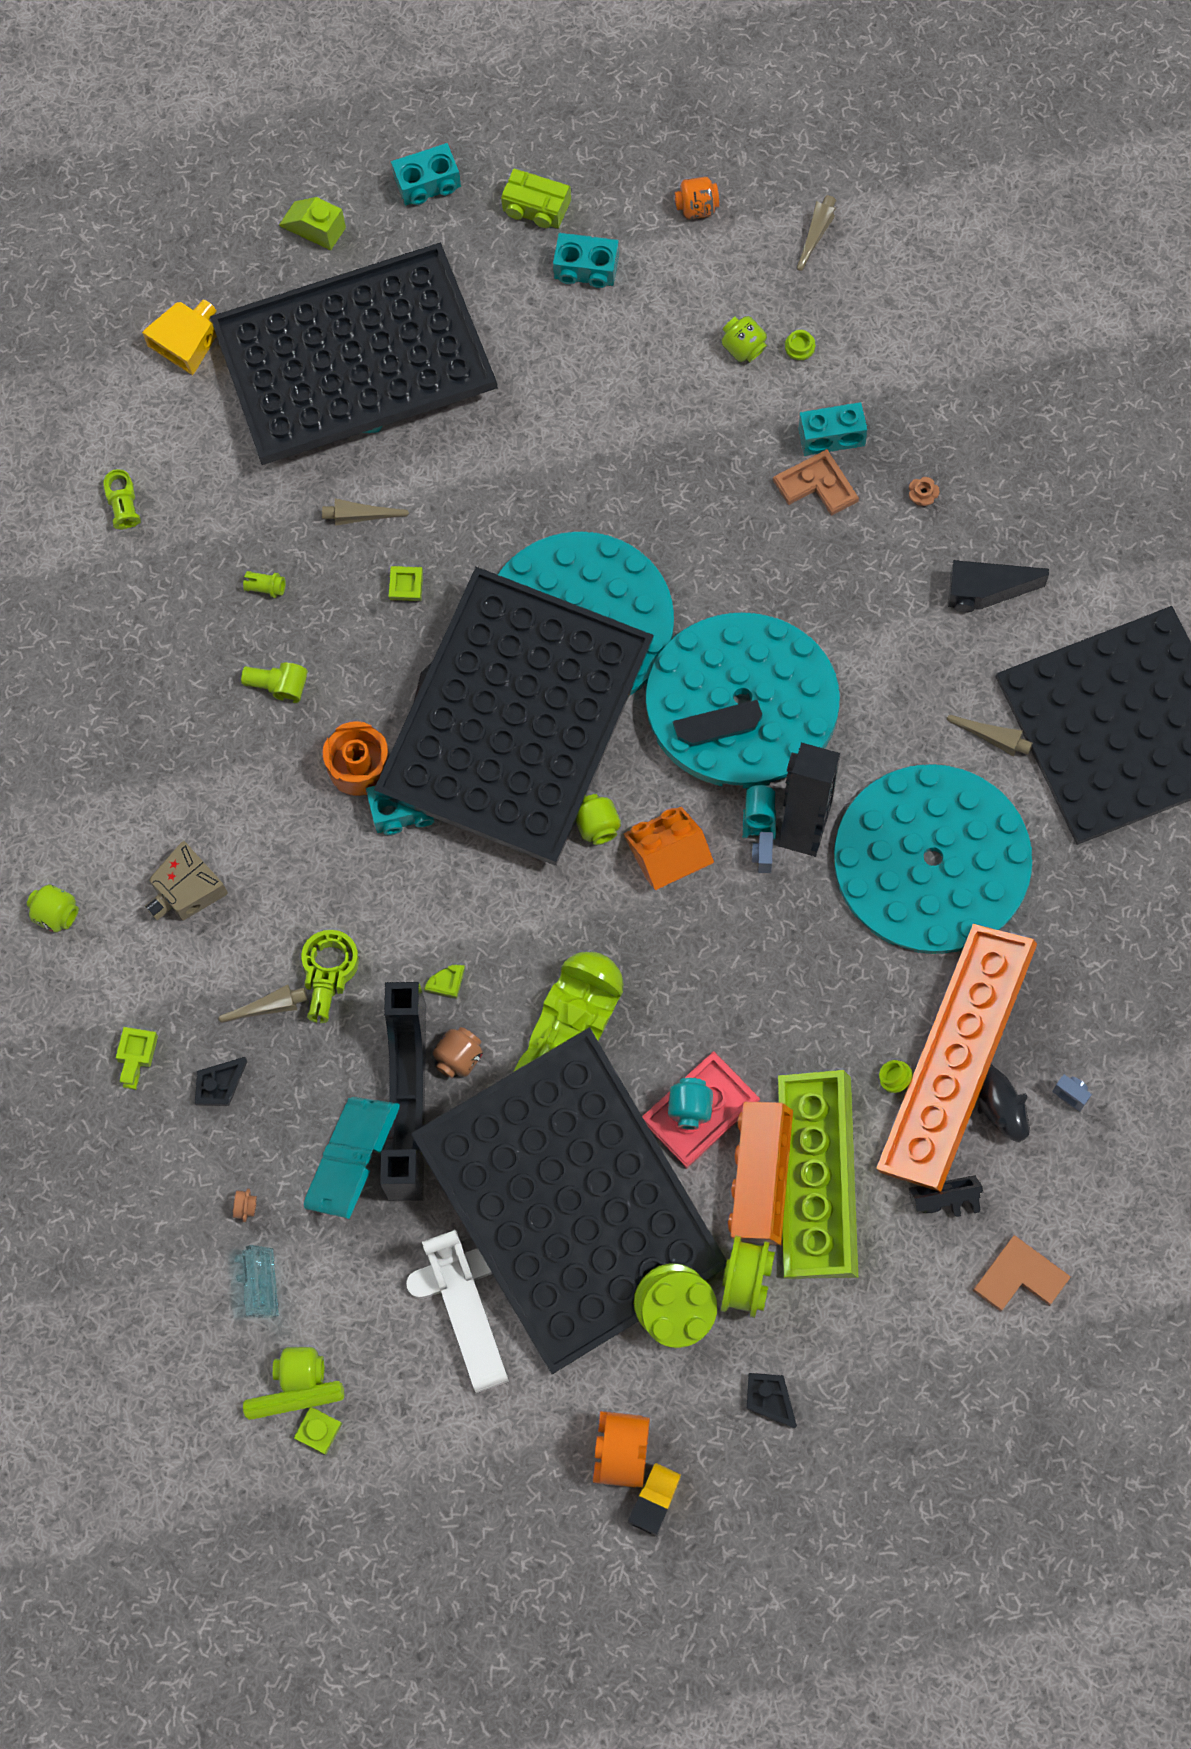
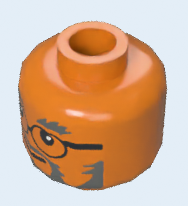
(697, 197)

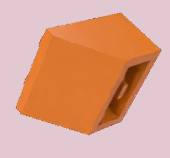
(669, 847)

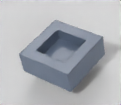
(763, 852)
(1072, 1091)

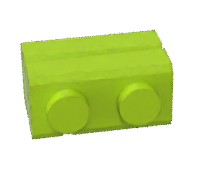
(535, 199)

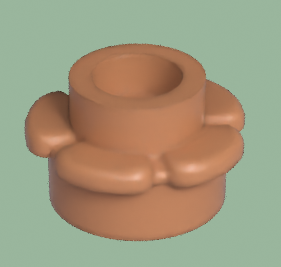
(920, 498)
(244, 1205)

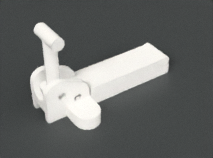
(454, 1276)

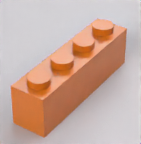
(761, 1172)

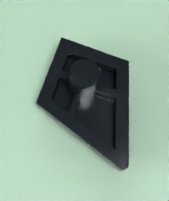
(218, 1083)
(770, 1398)

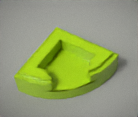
(446, 982)

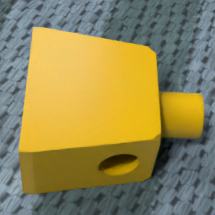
(183, 334)

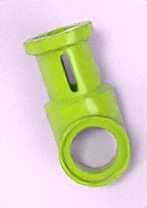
(121, 499)

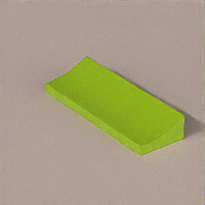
(820, 1177)

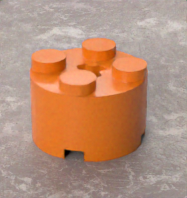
(340, 754)
(621, 1449)

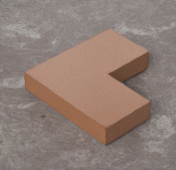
(819, 475)
(1019, 1266)

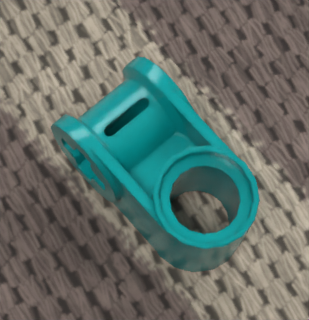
(759, 811)

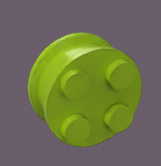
(745, 1276)
(675, 1305)

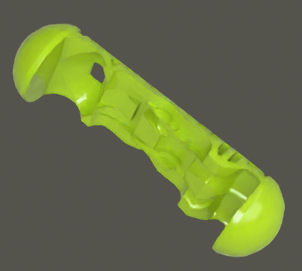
(579, 1000)

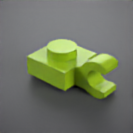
(135, 1050)

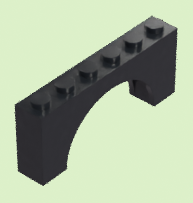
(406, 1030)

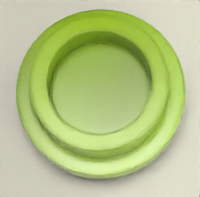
(800, 345)
(895, 1076)

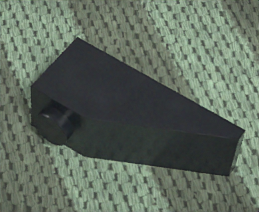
(986, 584)

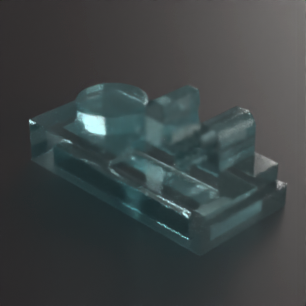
(258, 1281)

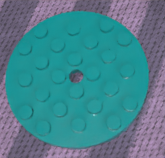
(603, 578)
(743, 656)
(943, 811)

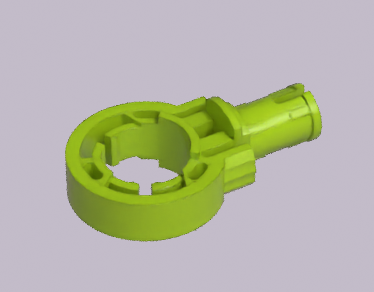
(326, 978)

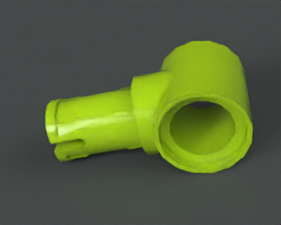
(282, 682)

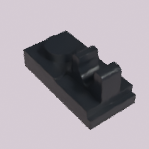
(952, 1193)

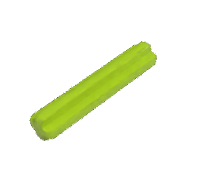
(293, 1400)

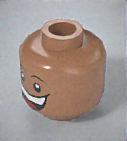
(457, 1052)

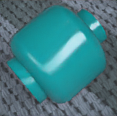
(690, 1103)

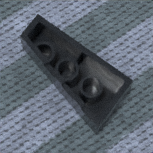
(808, 797)

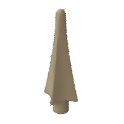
(821, 219)
(350, 512)
(1003, 738)
(277, 1001)

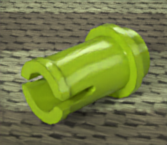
(264, 583)

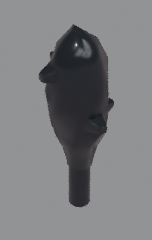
(1004, 1106)

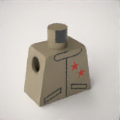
(184, 885)

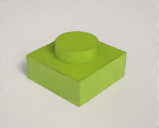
(406, 583)
(318, 1430)

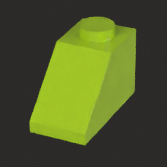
(315, 221)

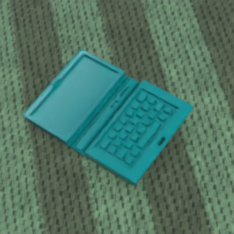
(342, 1168)

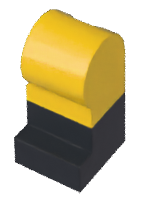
(655, 1500)

